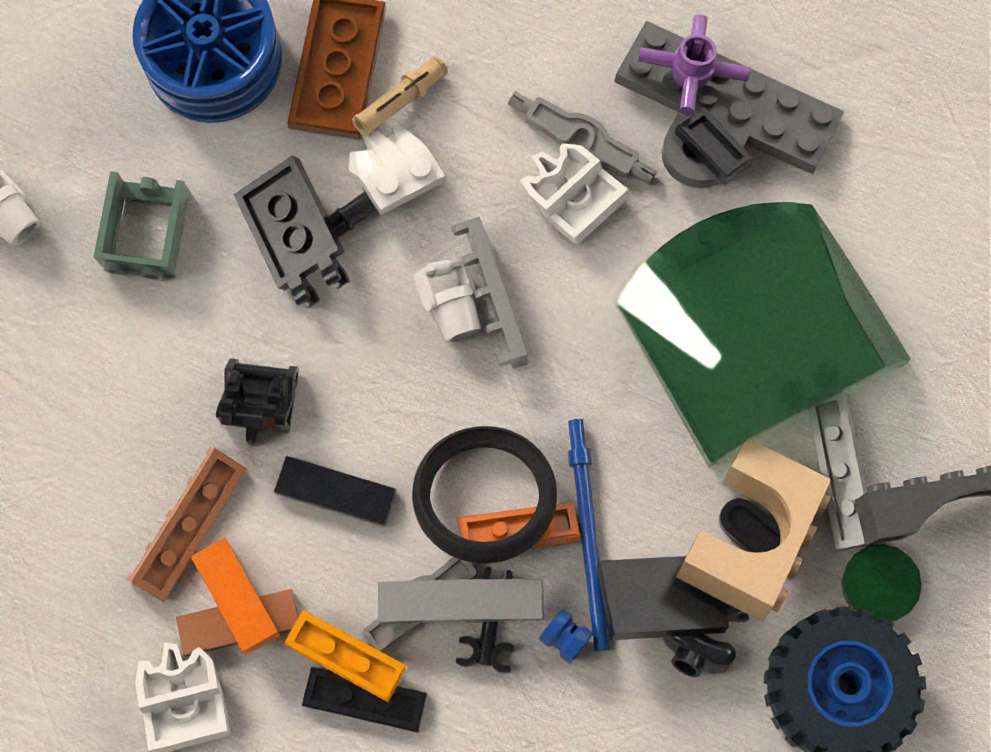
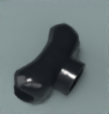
(700, 653)

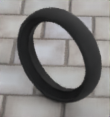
(489, 551)

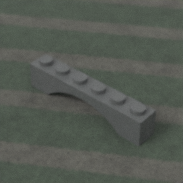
(899, 512)

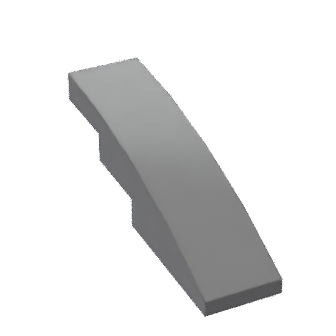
(461, 600)

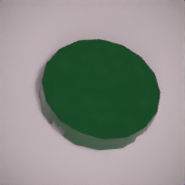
(881, 581)

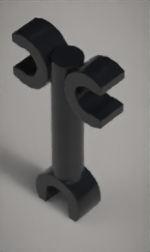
(486, 652)

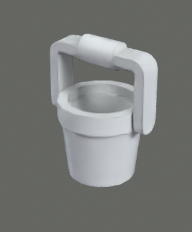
(16, 218)
(452, 308)

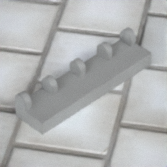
(495, 291)
(841, 462)

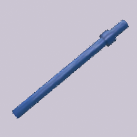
(580, 460)

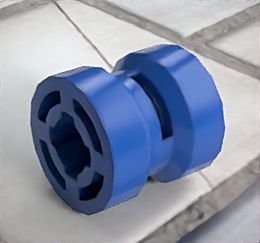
(566, 636)

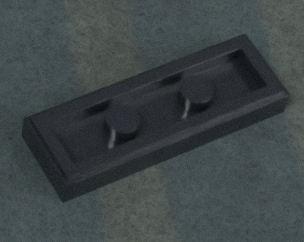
(335, 491)
(339, 696)

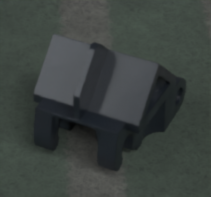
(257, 411)

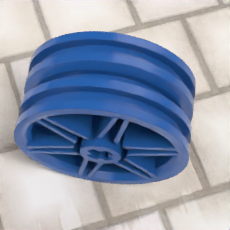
(209, 49)

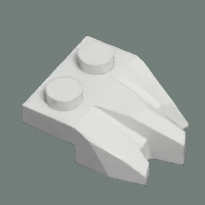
(394, 168)
(574, 191)
(181, 700)

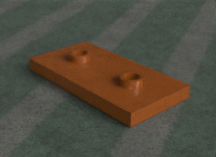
(336, 66)

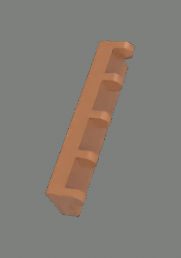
(187, 524)

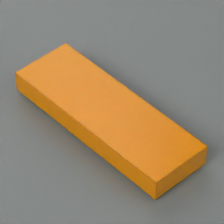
(345, 656)

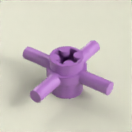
(694, 63)

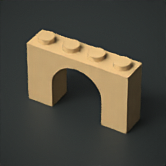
(756, 579)

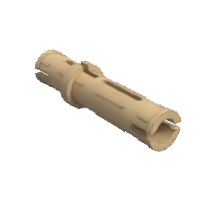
(412, 86)

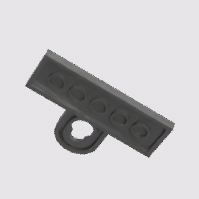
(753, 112)

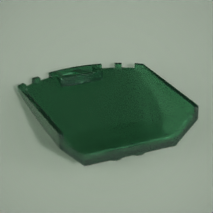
(755, 322)

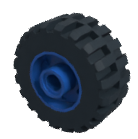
(873, 663)

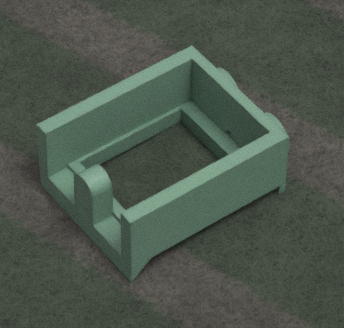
(149, 192)

